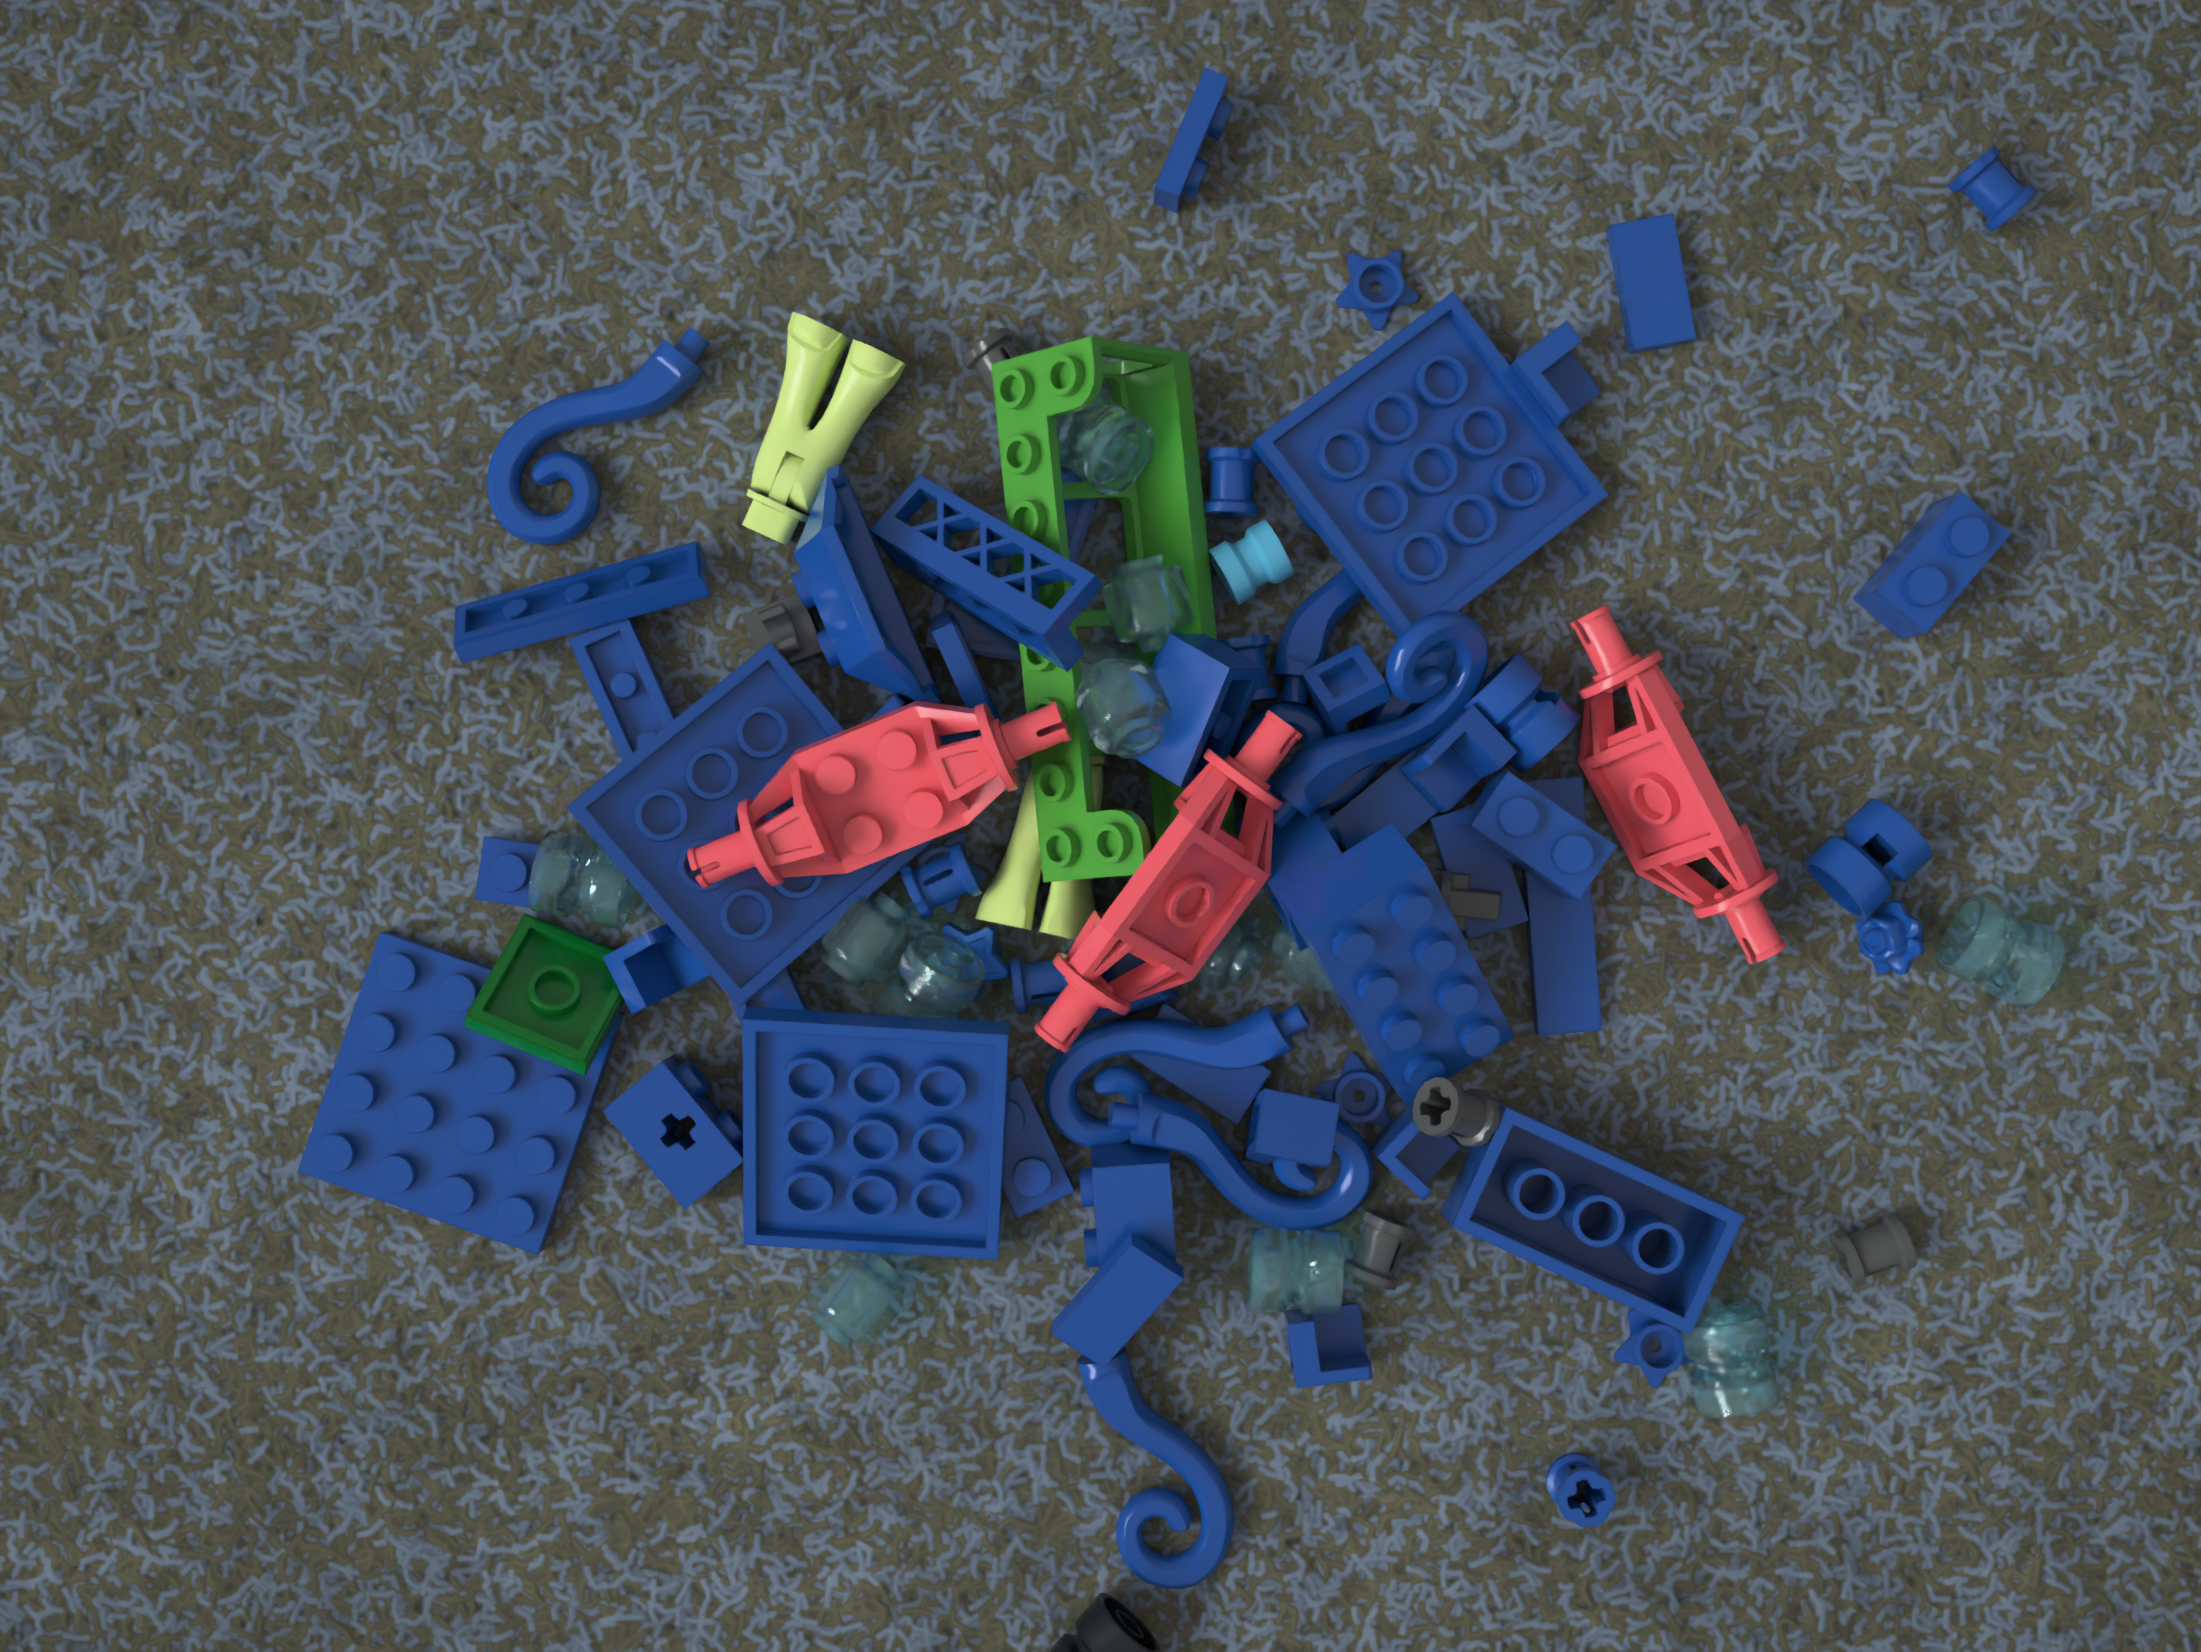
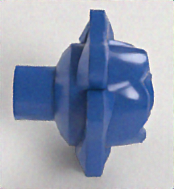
(1891, 938)

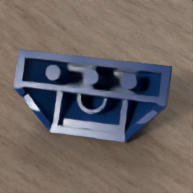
(857, 597)

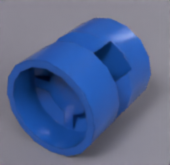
(1523, 711)
(1852, 874)

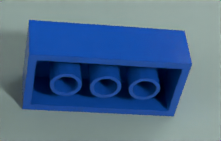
(1397, 962)
(1593, 1218)

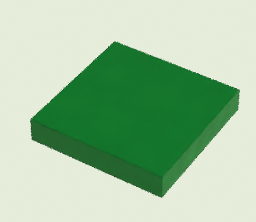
(549, 996)

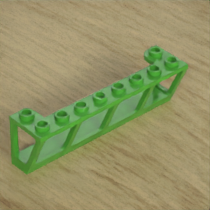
(1159, 516)

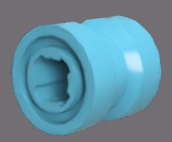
(1251, 562)

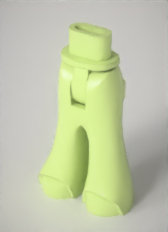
(793, 455)
(1014, 888)

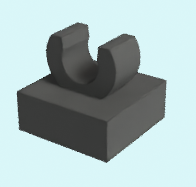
(787, 627)

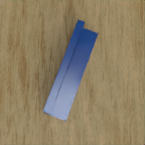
(976, 587)

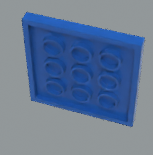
(1429, 468)
(686, 793)
(444, 1112)
(873, 1132)

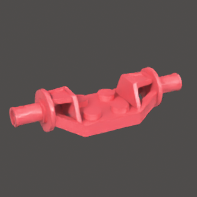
(878, 791)
(1663, 792)
(1181, 893)

